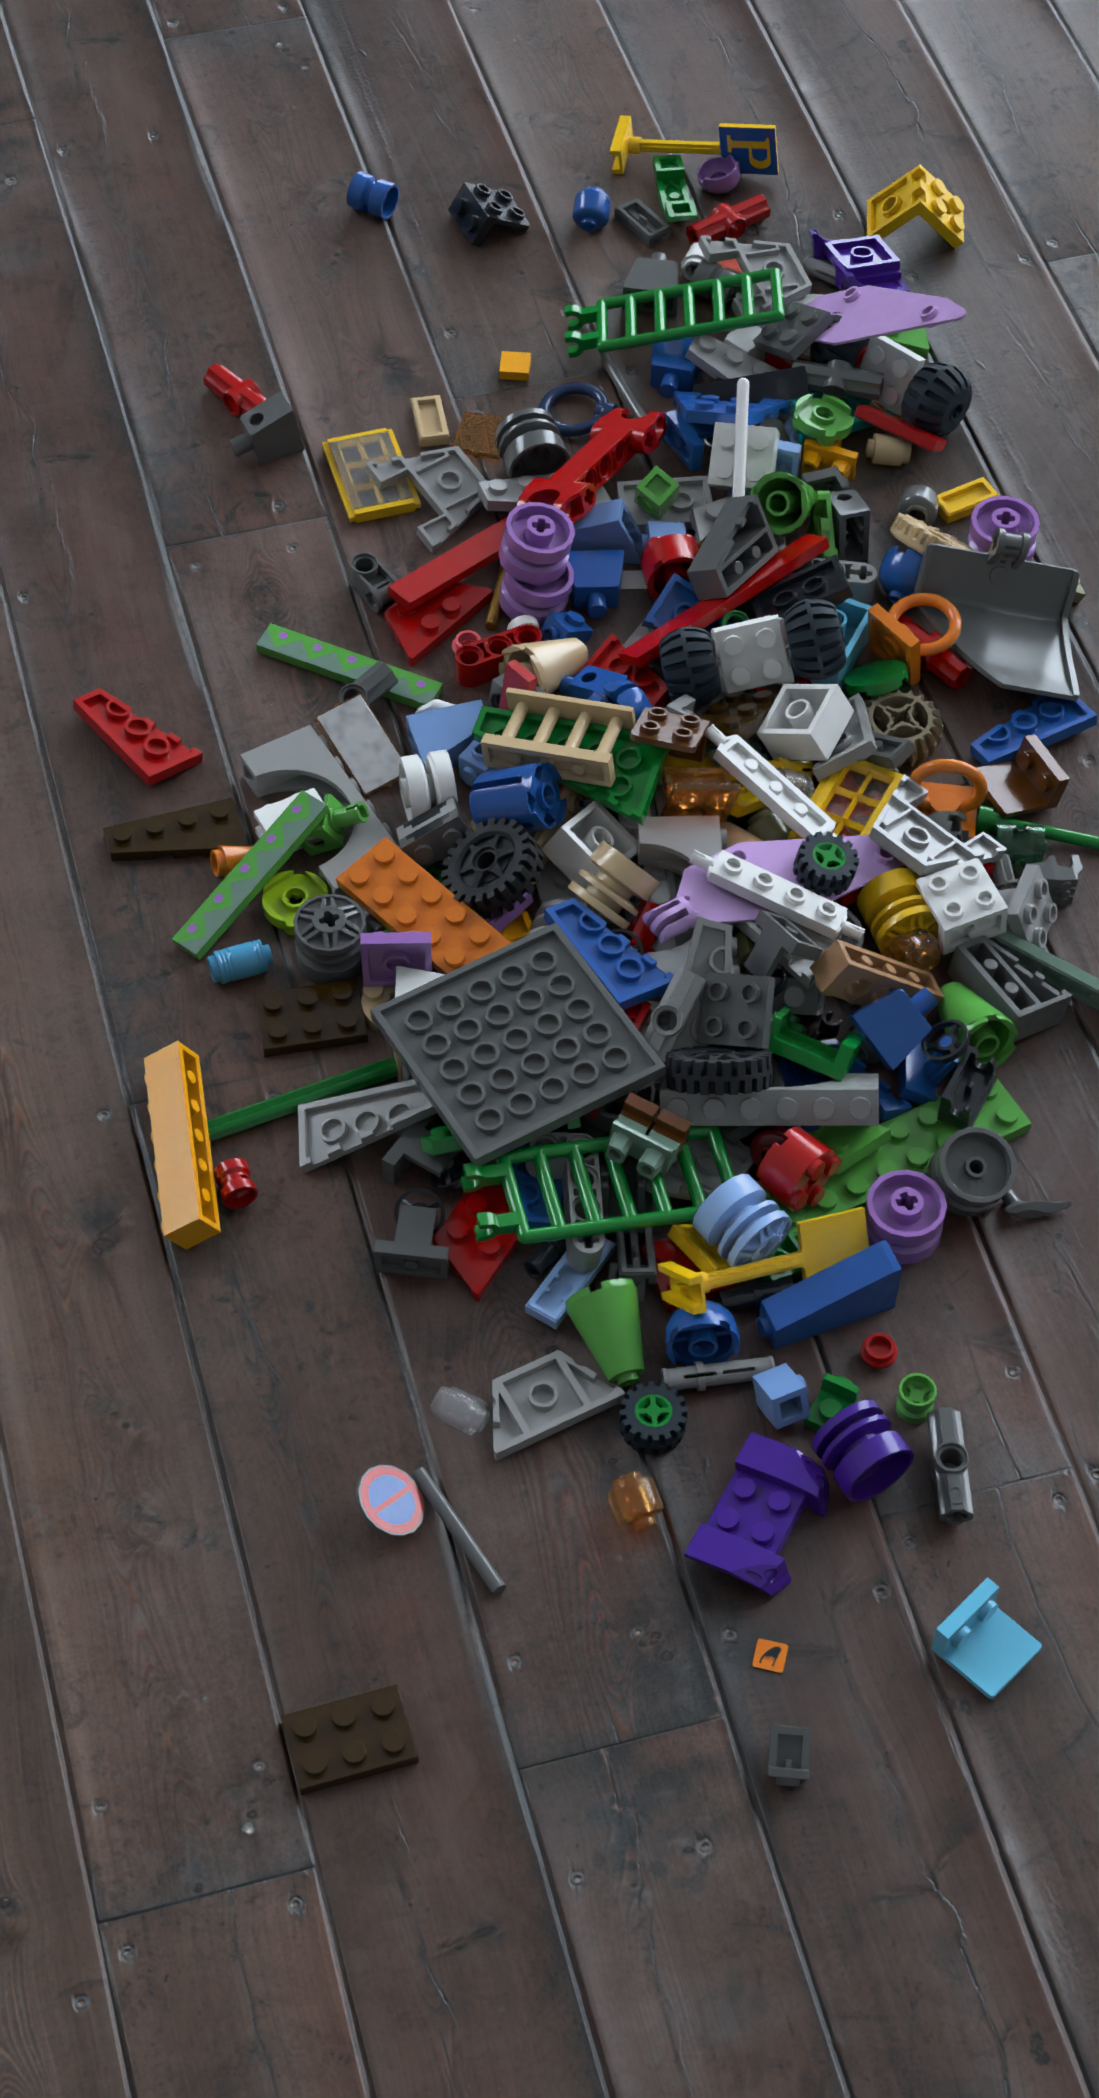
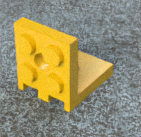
(912, 196)

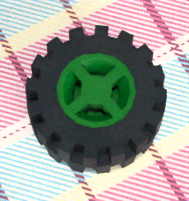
(825, 851)
(654, 1404)

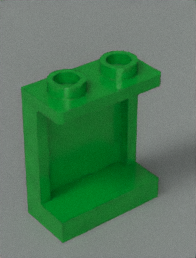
(812, 1052)

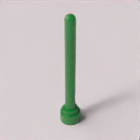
(988, 818)

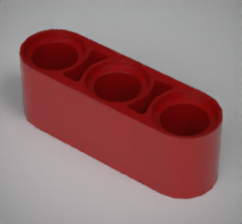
(480, 660)

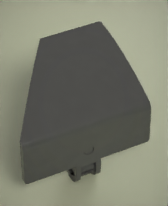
(1009, 612)

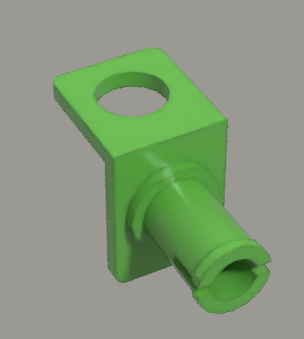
(334, 823)

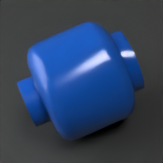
(591, 208)

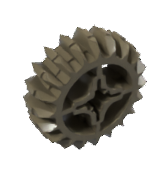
(907, 718)

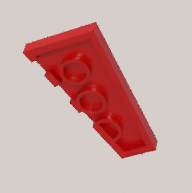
(134, 738)

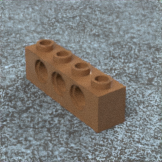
(865, 976)

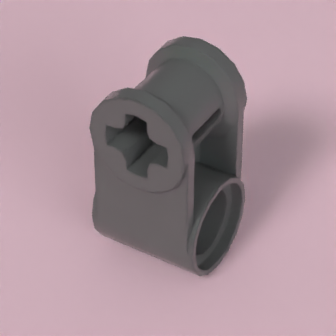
(371, 580)

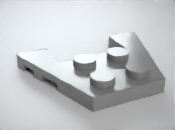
(758, 257)
(445, 481)
(922, 842)

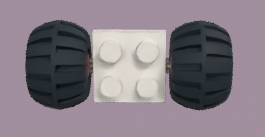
(926, 396)
(754, 652)

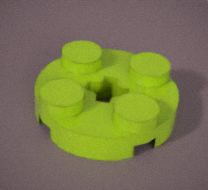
(284, 886)

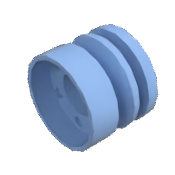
(741, 1221)

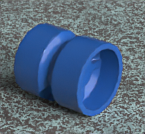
(372, 195)

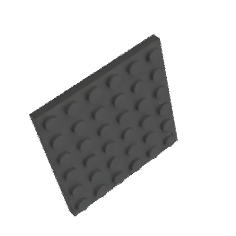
(517, 1044)

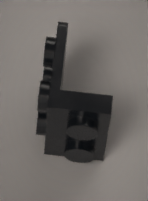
(480, 207)

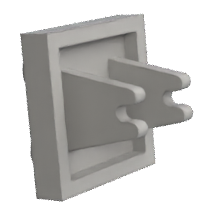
(1030, 907)

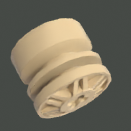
(613, 885)

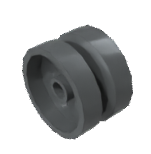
(973, 1170)

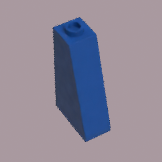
(833, 1297)

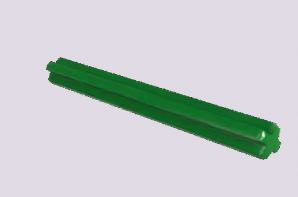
(288, 1102)

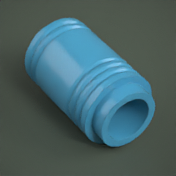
(239, 962)

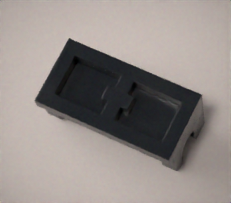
(967, 1090)

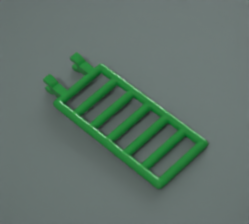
(599, 313)
(516, 1221)

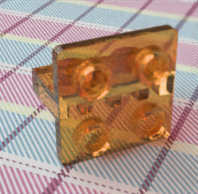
(698, 792)

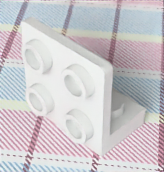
(963, 904)

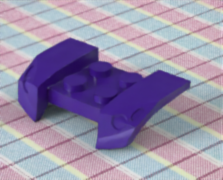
(860, 261)
(760, 1513)

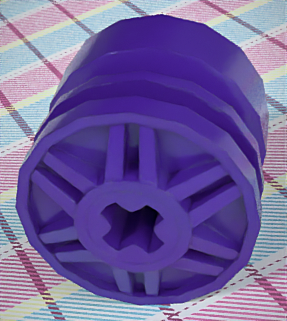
(862, 1450)

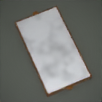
(361, 744)

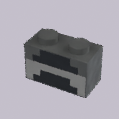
(433, 832)

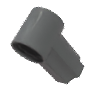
(371, 684)

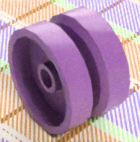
(1005, 513)
(536, 543)
(536, 600)
(907, 1213)

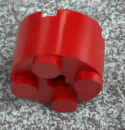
(664, 558)
(797, 1169)

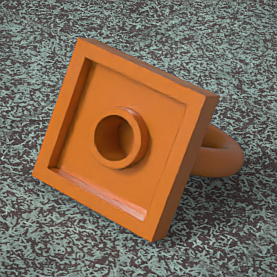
(895, 641)
(952, 797)

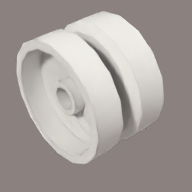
(427, 789)

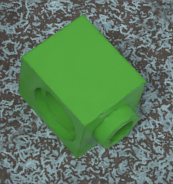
(657, 492)

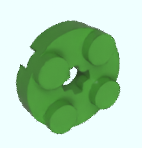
(810, 420)

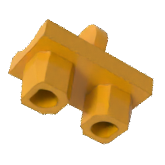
(820, 457)

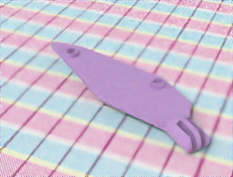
(881, 312)
(706, 900)

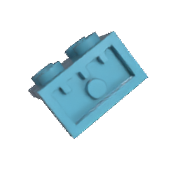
(984, 1642)

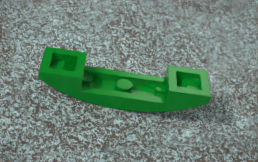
(672, 189)

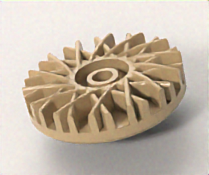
(917, 534)

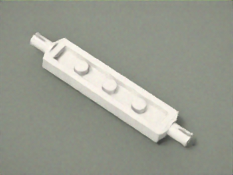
(769, 785)
(777, 894)

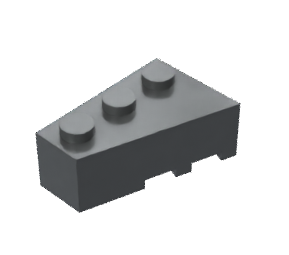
(732, 549)
(1008, 986)

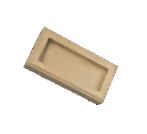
(430, 421)

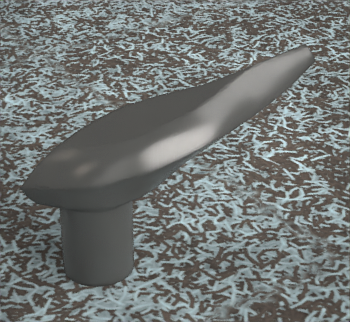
(1031, 1209)

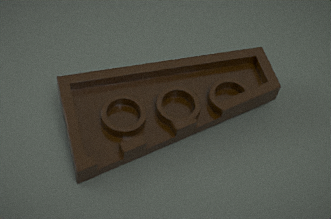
(177, 833)

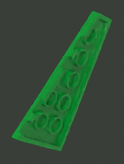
(635, 763)

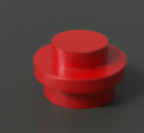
(879, 1351)

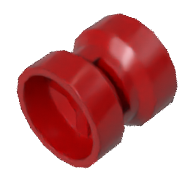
(236, 1186)

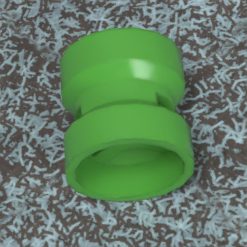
(915, 1398)

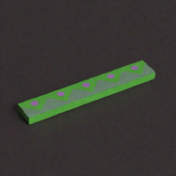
(342, 664)
(250, 875)

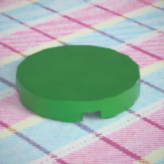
(876, 678)

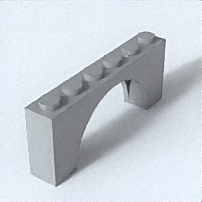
(302, 763)
(669, 845)
(821, 1104)

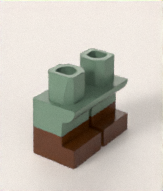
(647, 1137)

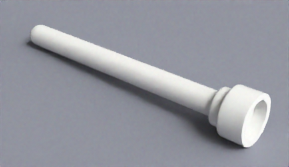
(740, 445)

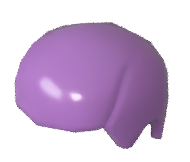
(719, 174)

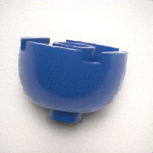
(899, 572)
(703, 1336)

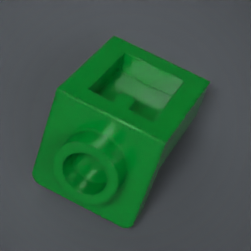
(833, 1397)

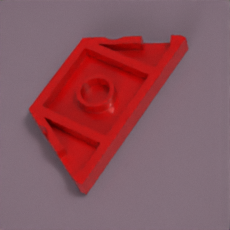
(434, 620)
(472, 1260)

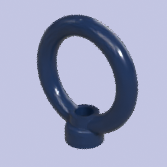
(602, 408)

